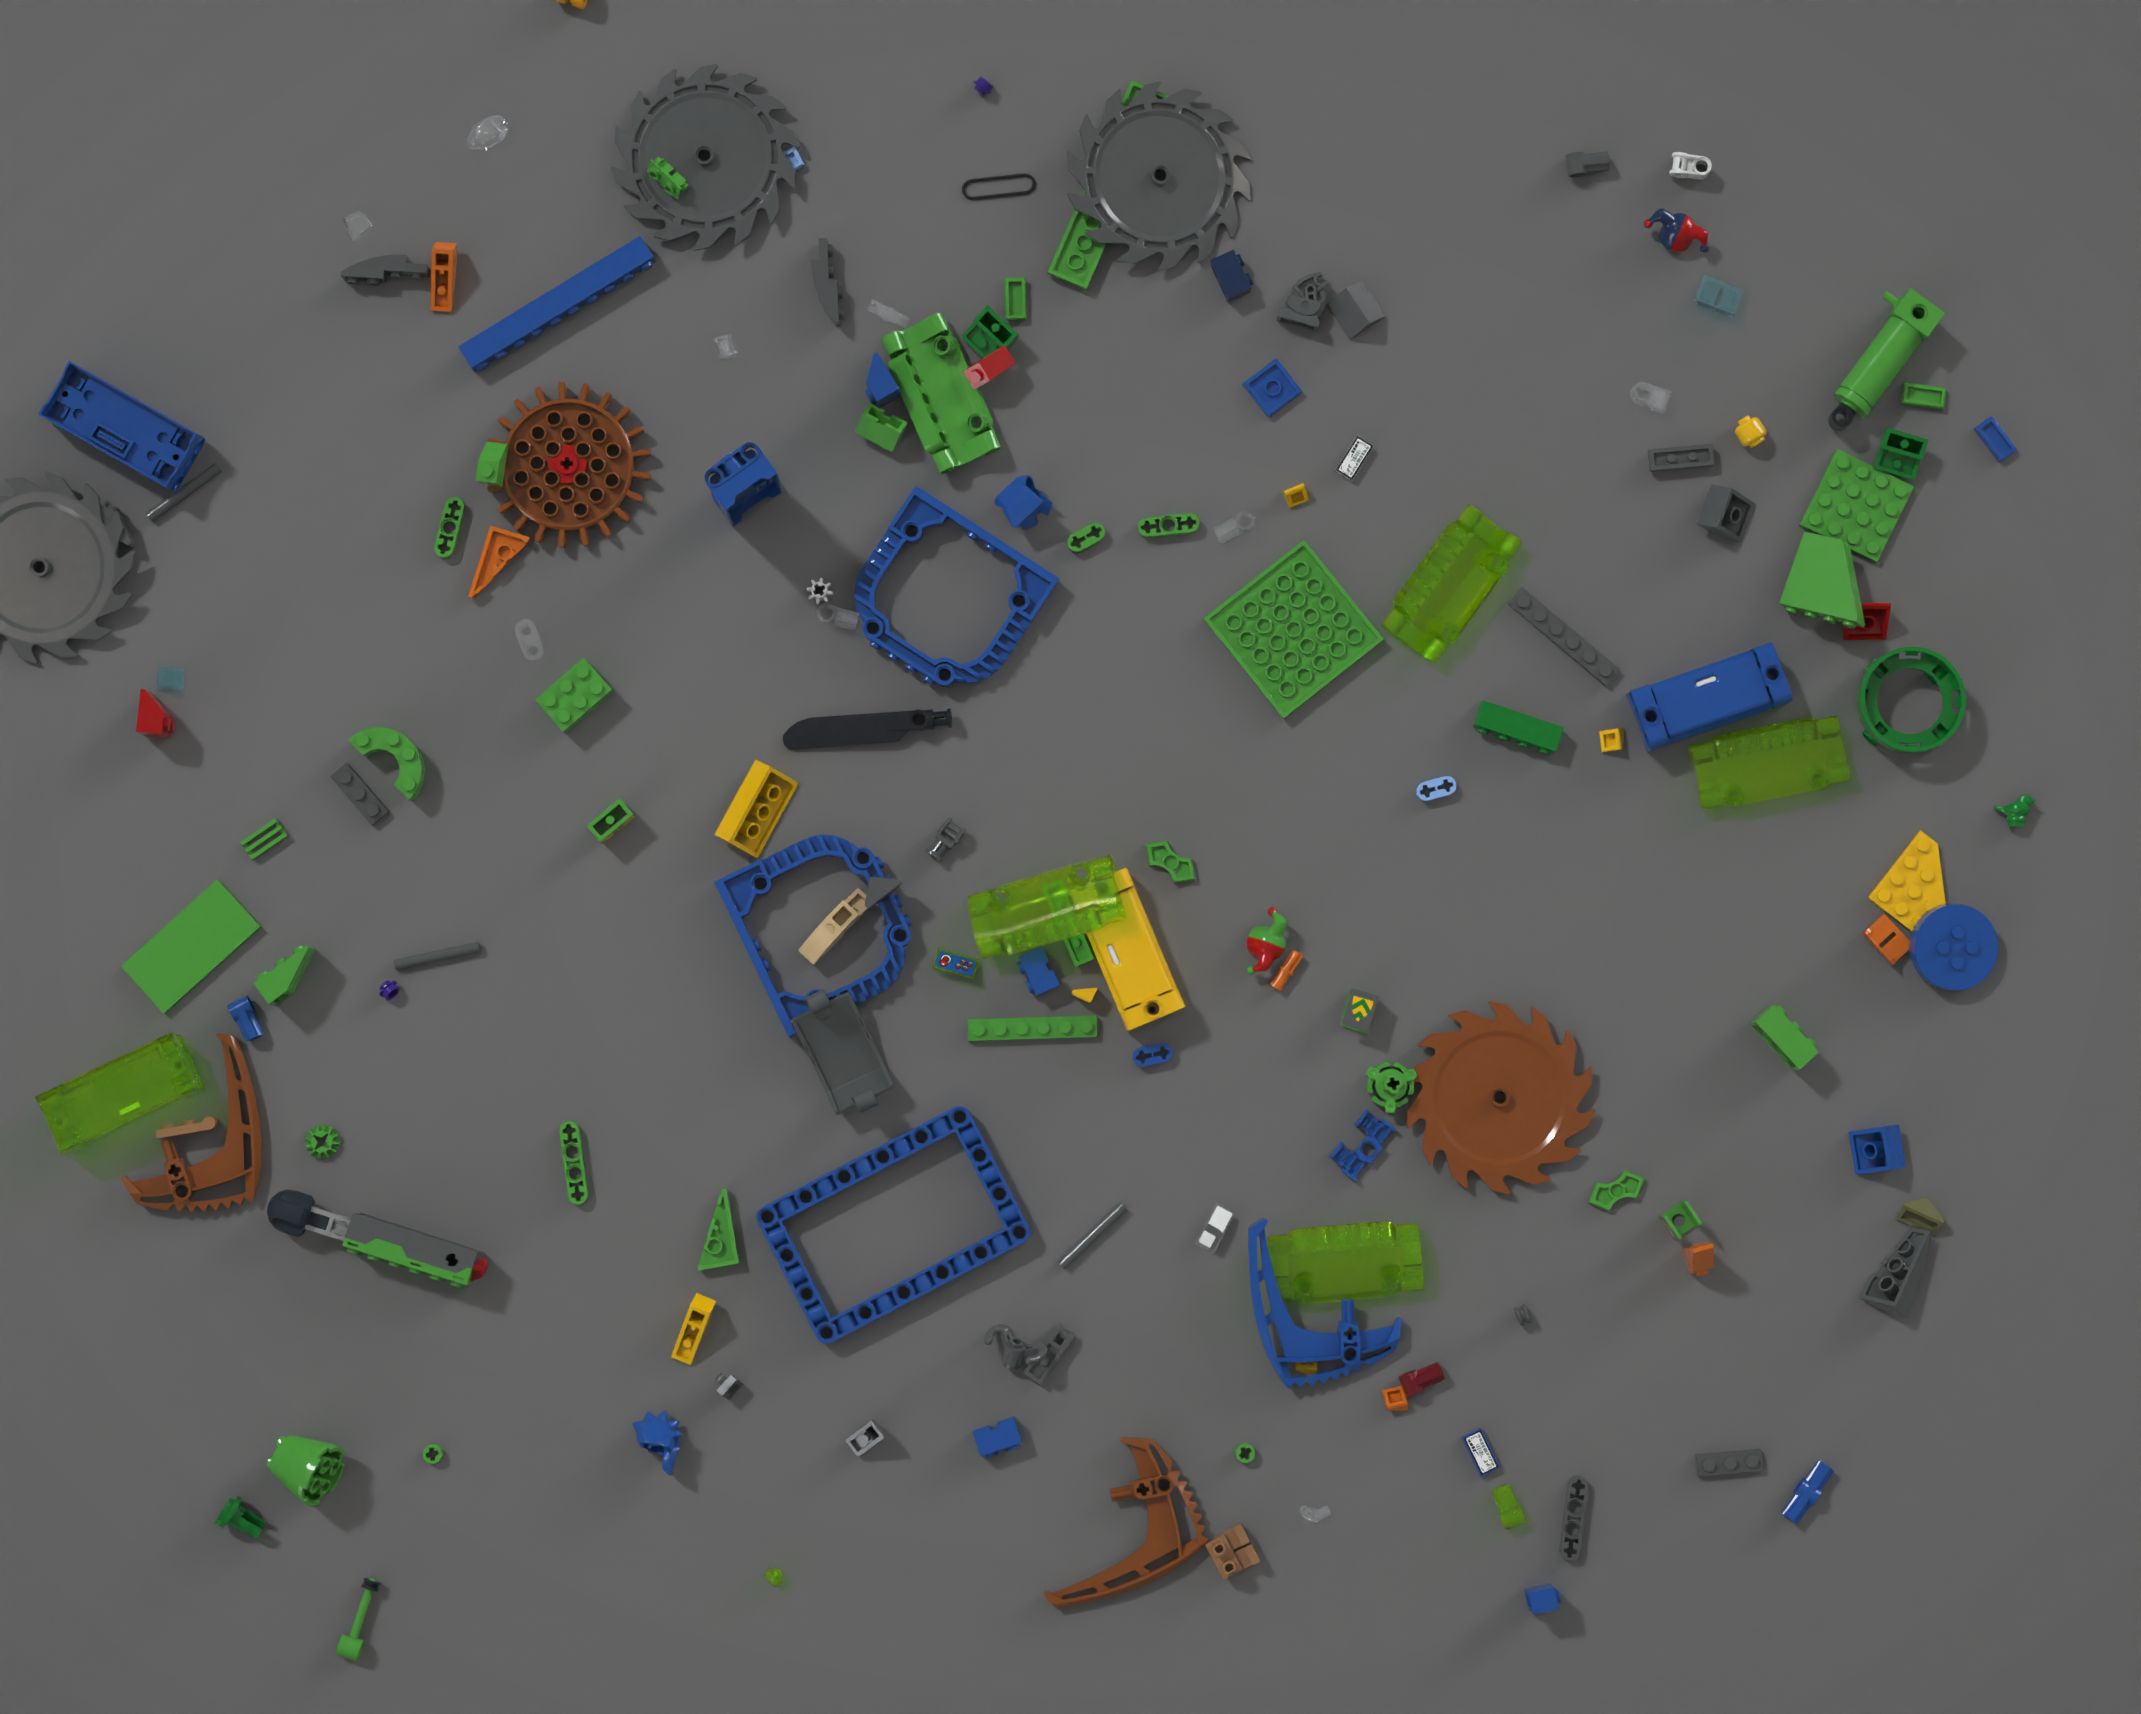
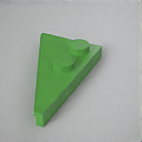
(720, 1244)

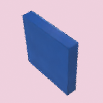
(1272, 388)

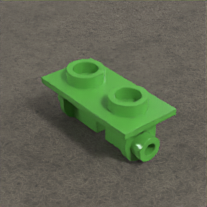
(660, 171)

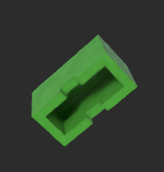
(881, 428)

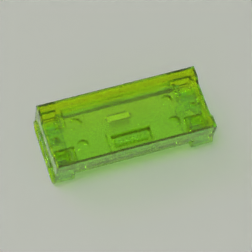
(120, 1092)

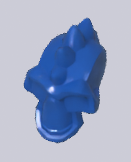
(659, 1436)

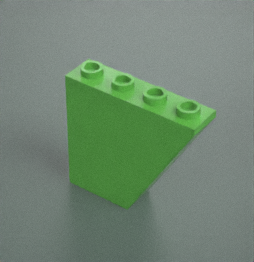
(1824, 582)

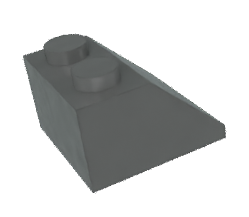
(1726, 513)

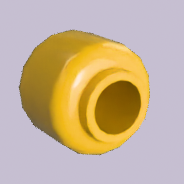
(1750, 431)

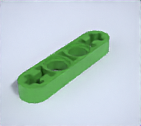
(570, 1163)

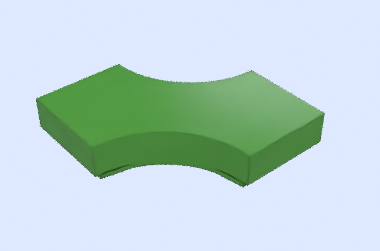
(1179, 868)
(1607, 1194)

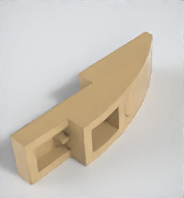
(834, 927)

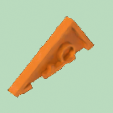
(497, 553)

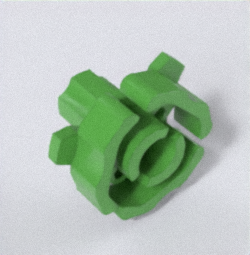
(1387, 1093)

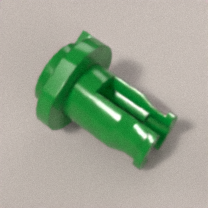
(240, 1518)

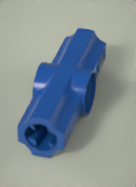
(1807, 1492)

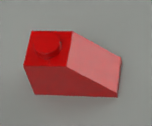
(989, 367)

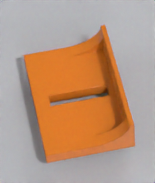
(1879, 932)

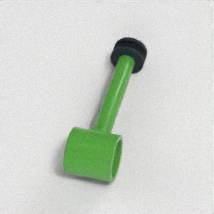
(350, 1645)

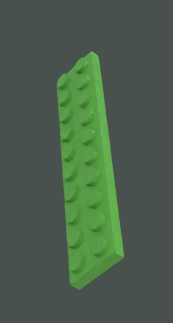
(1078, 253)

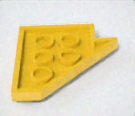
(1912, 883)

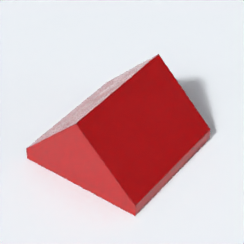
(1876, 623)

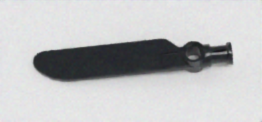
(860, 728)

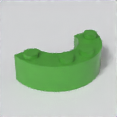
(405, 751)

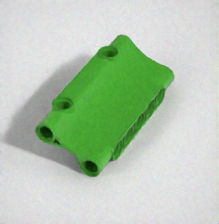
(939, 395)

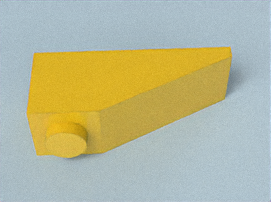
(693, 1328)

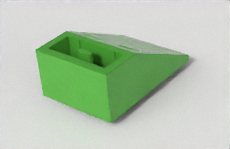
(285, 977)

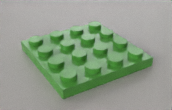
(1856, 505)

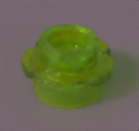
(774, 1576)

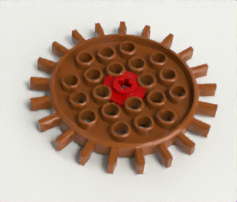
(621, 466)

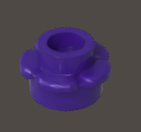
(983, 86)
(389, 990)

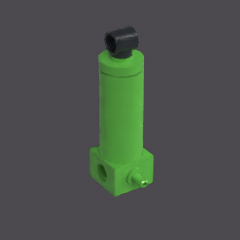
(1885, 356)

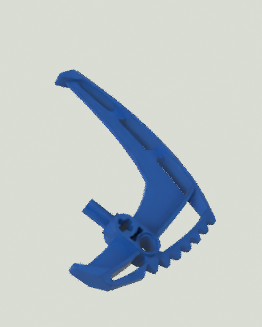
(1307, 1345)

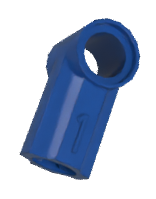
(244, 1014)

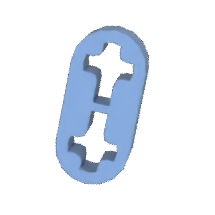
(1434, 783)

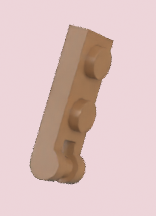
(187, 1127)

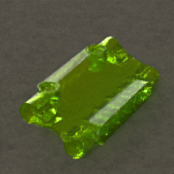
(1769, 762)

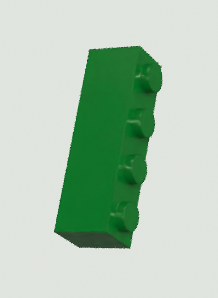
(1518, 727)

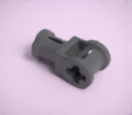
(946, 839)

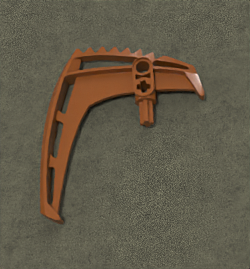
(222, 1166)
(1161, 1532)

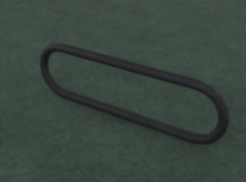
(995, 178)

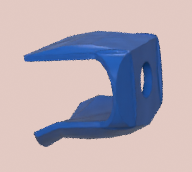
(1023, 502)

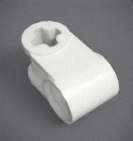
(1688, 166)

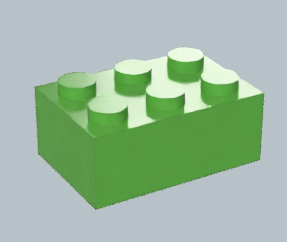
(574, 696)
(1784, 1037)

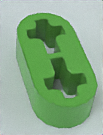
(1088, 542)

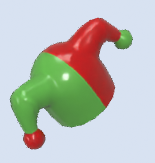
(1267, 942)

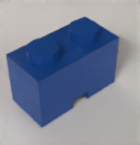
(1040, 978)
(997, 1438)
(1542, 1598)

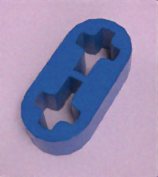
(1152, 1049)

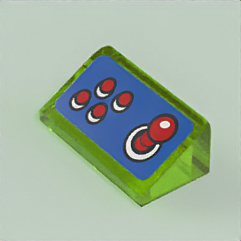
(955, 963)

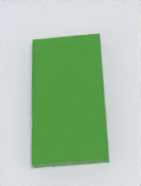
(191, 946)

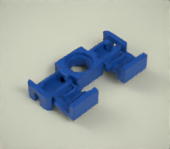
(1377, 1132)

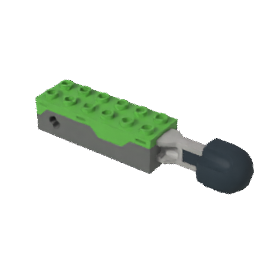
(380, 1239)

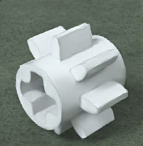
(818, 597)

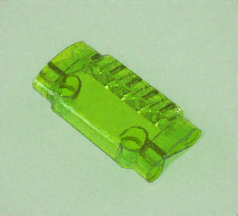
(1451, 583)
(1046, 908)
(1347, 1261)

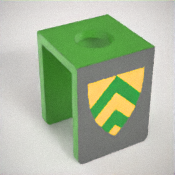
(1359, 1010)
(1690, 1217)

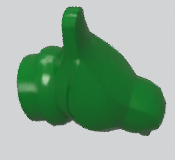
(2017, 810)

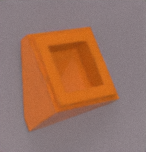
(1395, 1399)

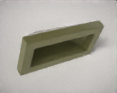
(1921, 1215)

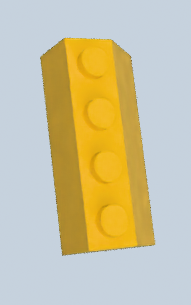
(756, 808)

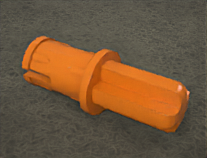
(1286, 970)

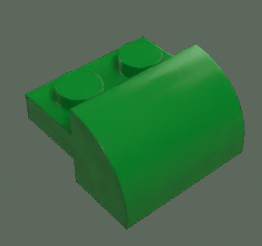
(989, 333)
(1900, 453)

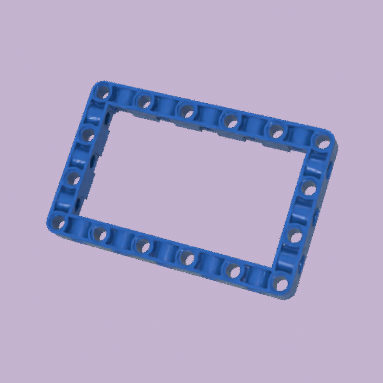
(860, 1169)

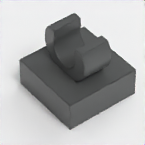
(729, 1385)

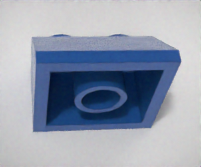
(880, 384)
(1877, 1149)

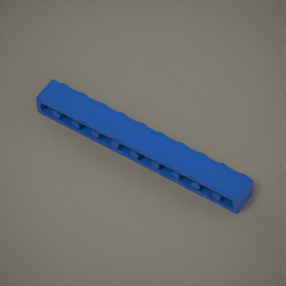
(557, 304)

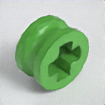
(1251, 1453)
(438, 1458)

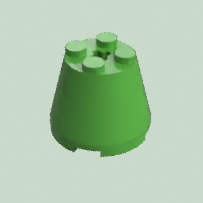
(307, 1467)

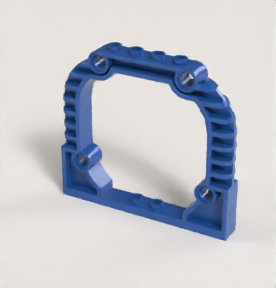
(923, 513)
(740, 892)

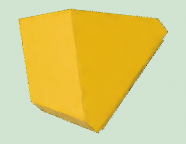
(1295, 495)

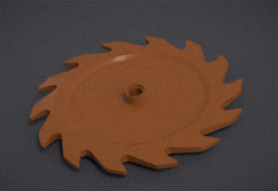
(1537, 1104)

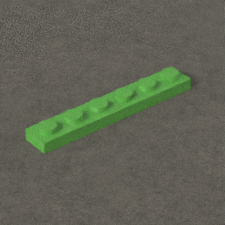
(1032, 1028)

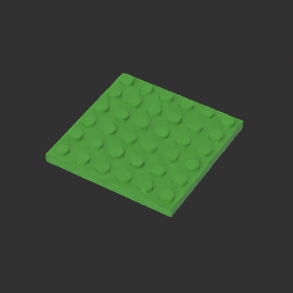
(1293, 629)

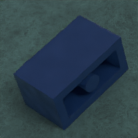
(1231, 276)

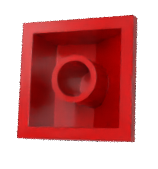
(153, 717)

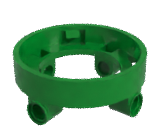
(1939, 672)

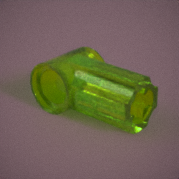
(1510, 1512)

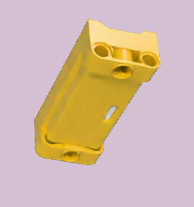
(1134, 962)

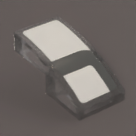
(1215, 1228)

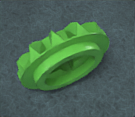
(332, 1141)

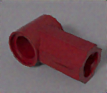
(1416, 1381)

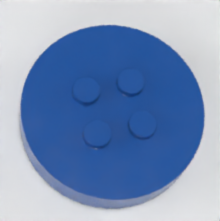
(1953, 947)

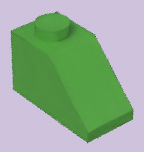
(492, 464)

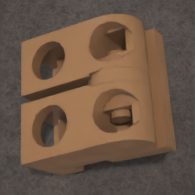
(1222, 1553)

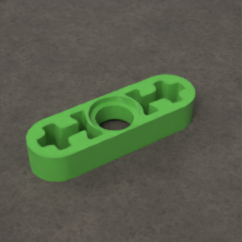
(1183, 517)
(441, 541)

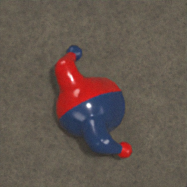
(1678, 230)

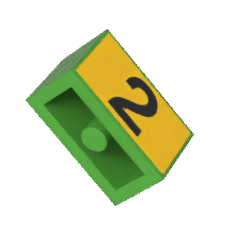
(611, 821)

